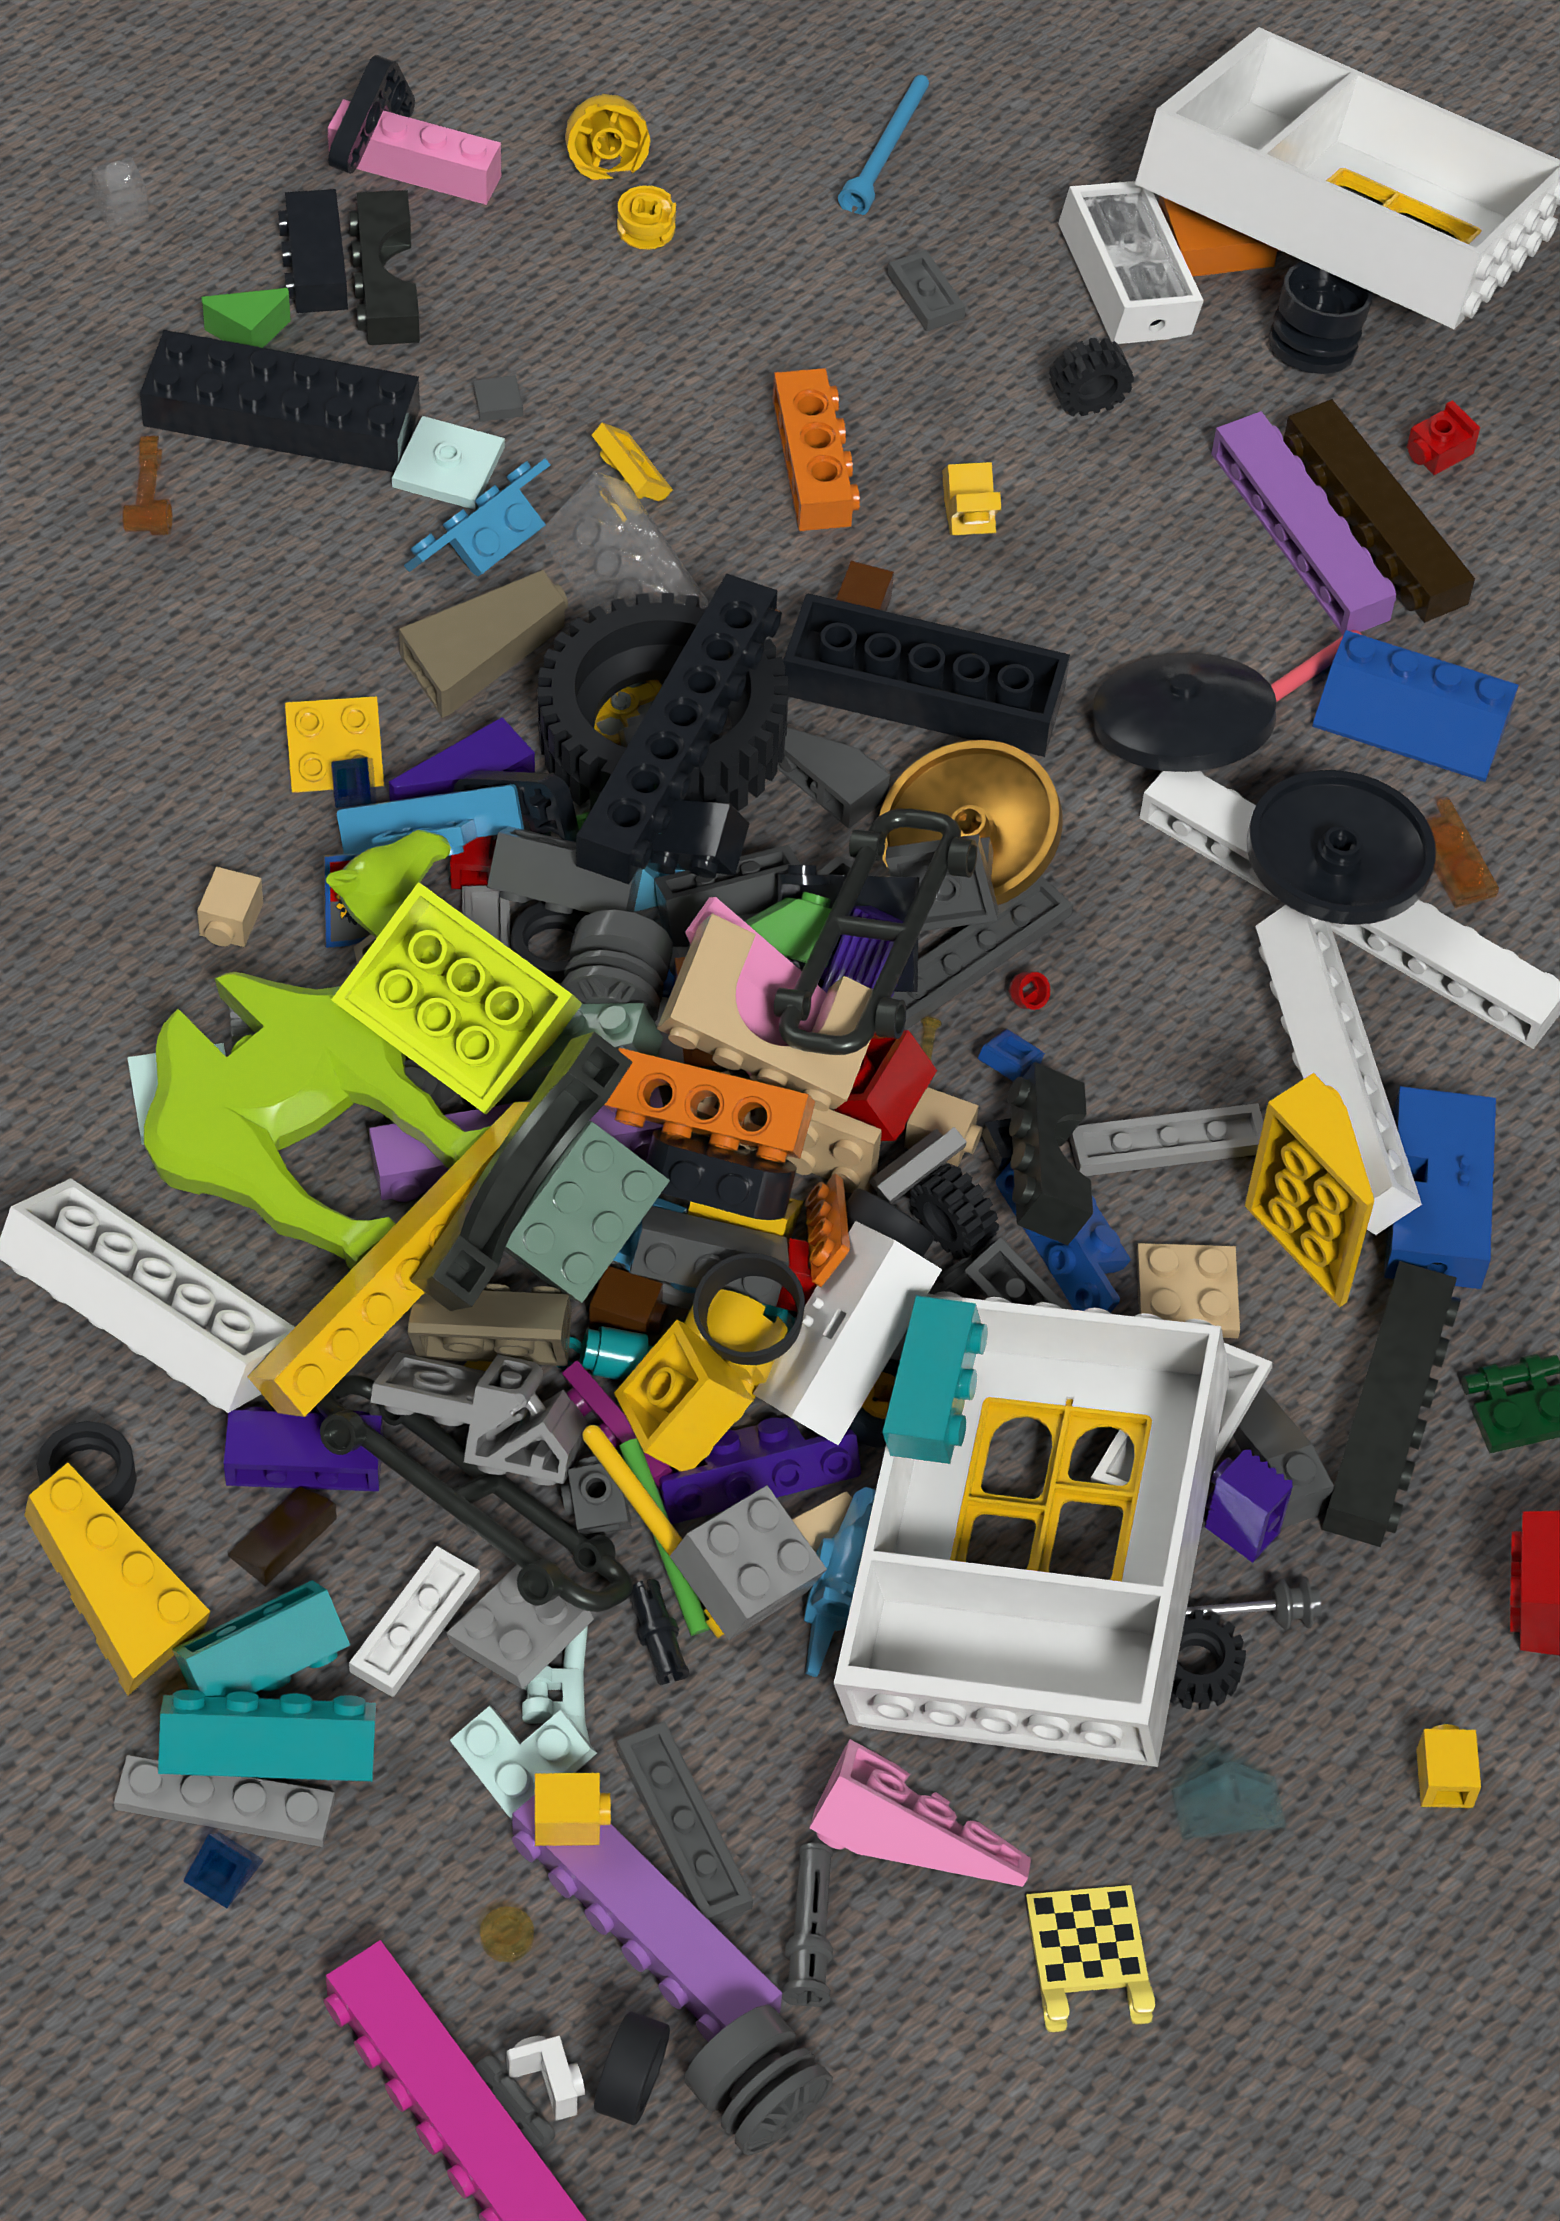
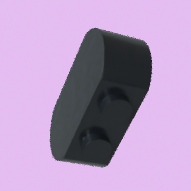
(722, 1177)

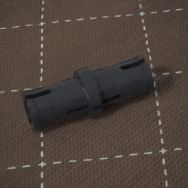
(658, 1632)

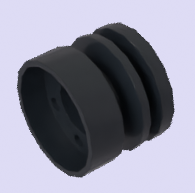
(1318, 320)

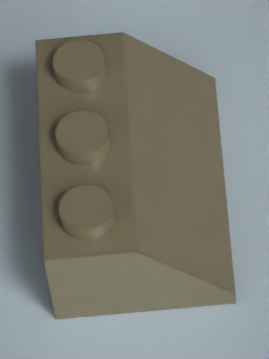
(499, 1322)

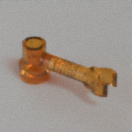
(148, 513)

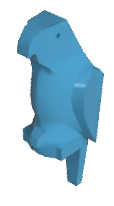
(832, 1594)

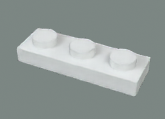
(414, 1621)

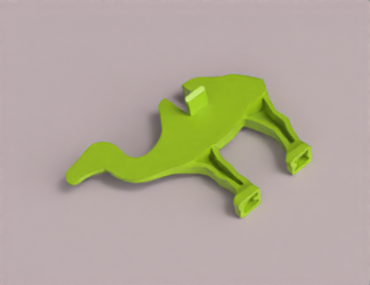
(226, 1117)

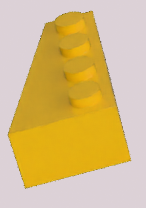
(113, 1578)

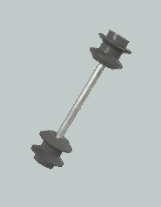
(1286, 1604)

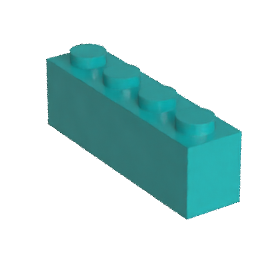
(267, 1736)

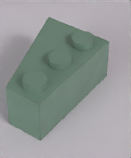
(620, 1024)

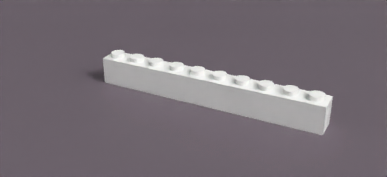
(1416, 942)

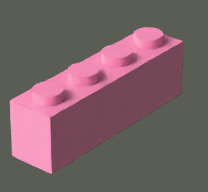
(429, 156)

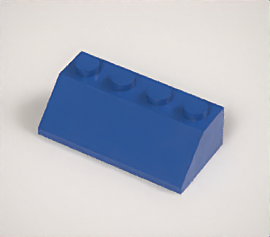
(1415, 705)

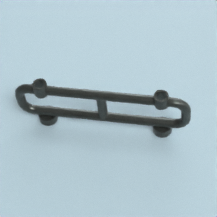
(881, 1013)
(539, 1578)

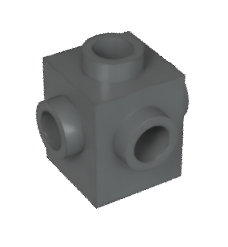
(592, 1514)

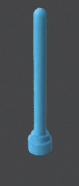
(860, 190)

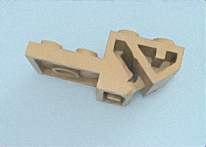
(831, 1146)

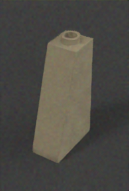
(481, 639)

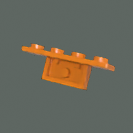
(827, 1228)

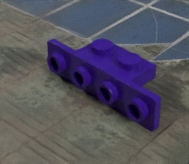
(758, 1457)

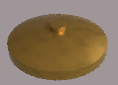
(989, 793)

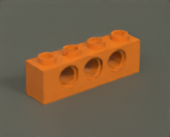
(814, 449)
(786, 1109)

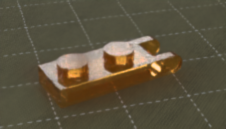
(1458, 859)

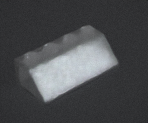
(615, 547)

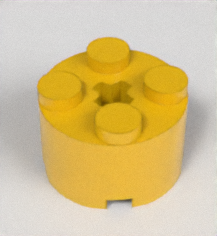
(740, 1326)

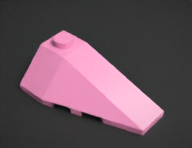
(880, 1817)

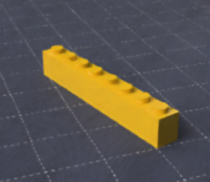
(374, 1290)

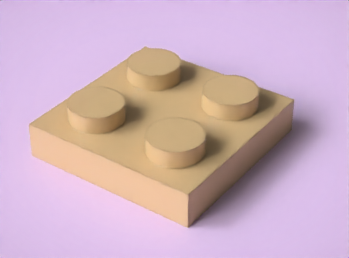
(1189, 1284)

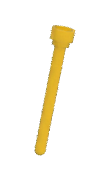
(637, 1496)

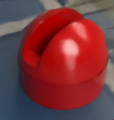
(1034, 997)

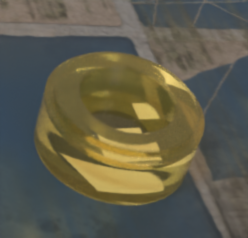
(507, 1934)

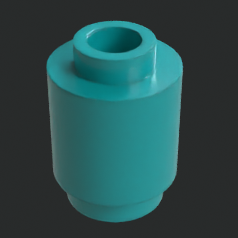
(613, 1352)

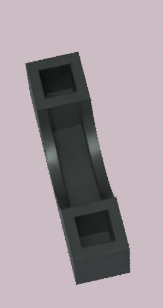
(390, 303)
(1048, 1189)

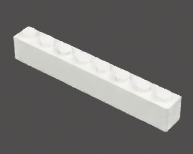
(1334, 1046)

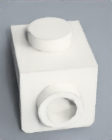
(561, 2079)

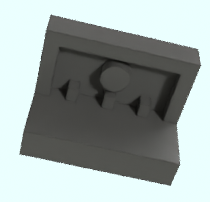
(959, 899)

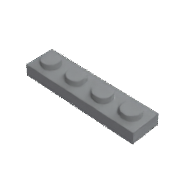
(1167, 1139)
(226, 1802)

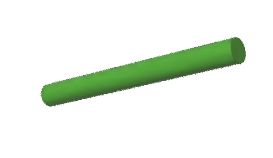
(685, 1595)

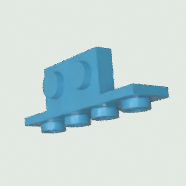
(491, 531)
(454, 815)

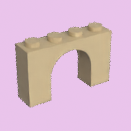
(706, 1017)

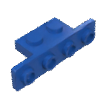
(1082, 1263)

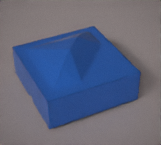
(1010, 1054)

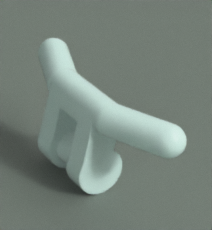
(540, 1708)

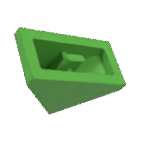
(247, 316)

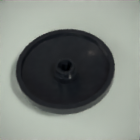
(1184, 712)
(1341, 847)

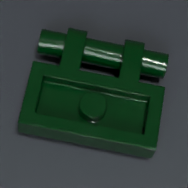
(1517, 1418)

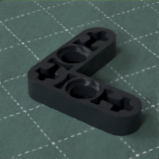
(378, 90)
(542, 799)

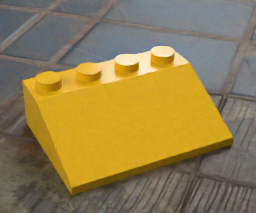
(1312, 1184)

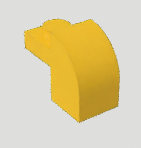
(970, 498)

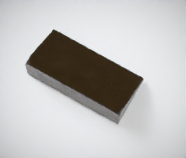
(284, 1534)

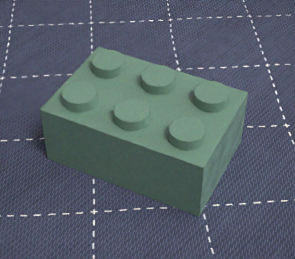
(584, 1212)

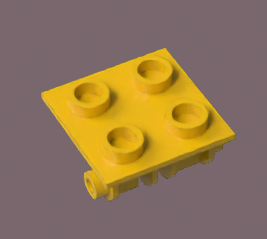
(328, 733)

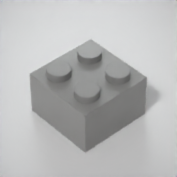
(748, 1562)

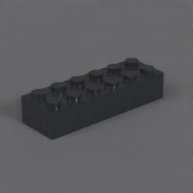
(280, 401)
(925, 674)

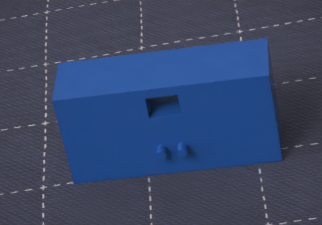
(1452, 1163)

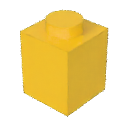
(1448, 1767)
(569, 1809)

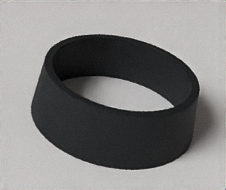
(744, 1266)

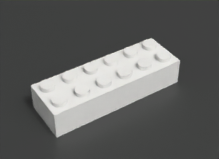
(142, 1291)

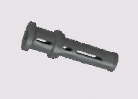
(809, 1947)

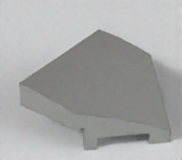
(917, 1164)

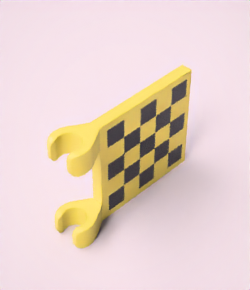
(1085, 1945)

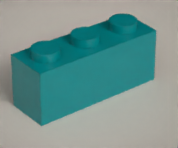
(934, 1380)
(265, 1644)

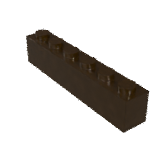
(1379, 512)

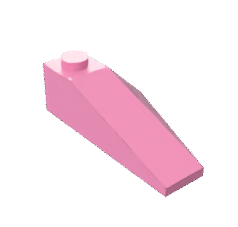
(760, 979)

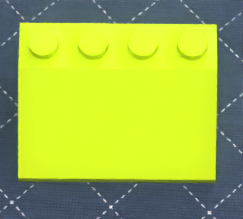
(456, 999)

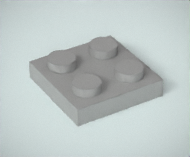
(515, 1635)

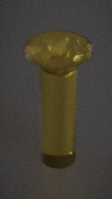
(930, 1025)

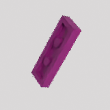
(591, 1398)

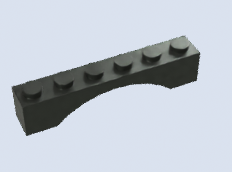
(482, 1226)

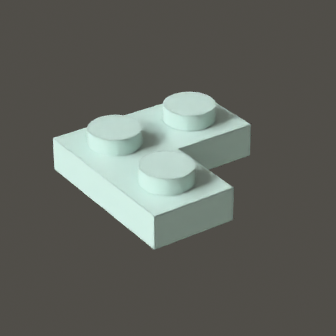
(509, 1765)

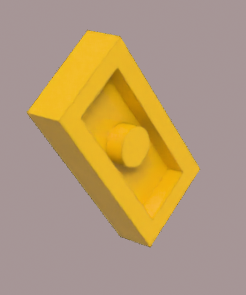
(627, 457)

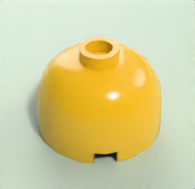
(605, 129)

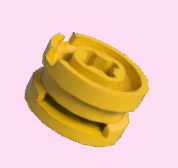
(646, 217)

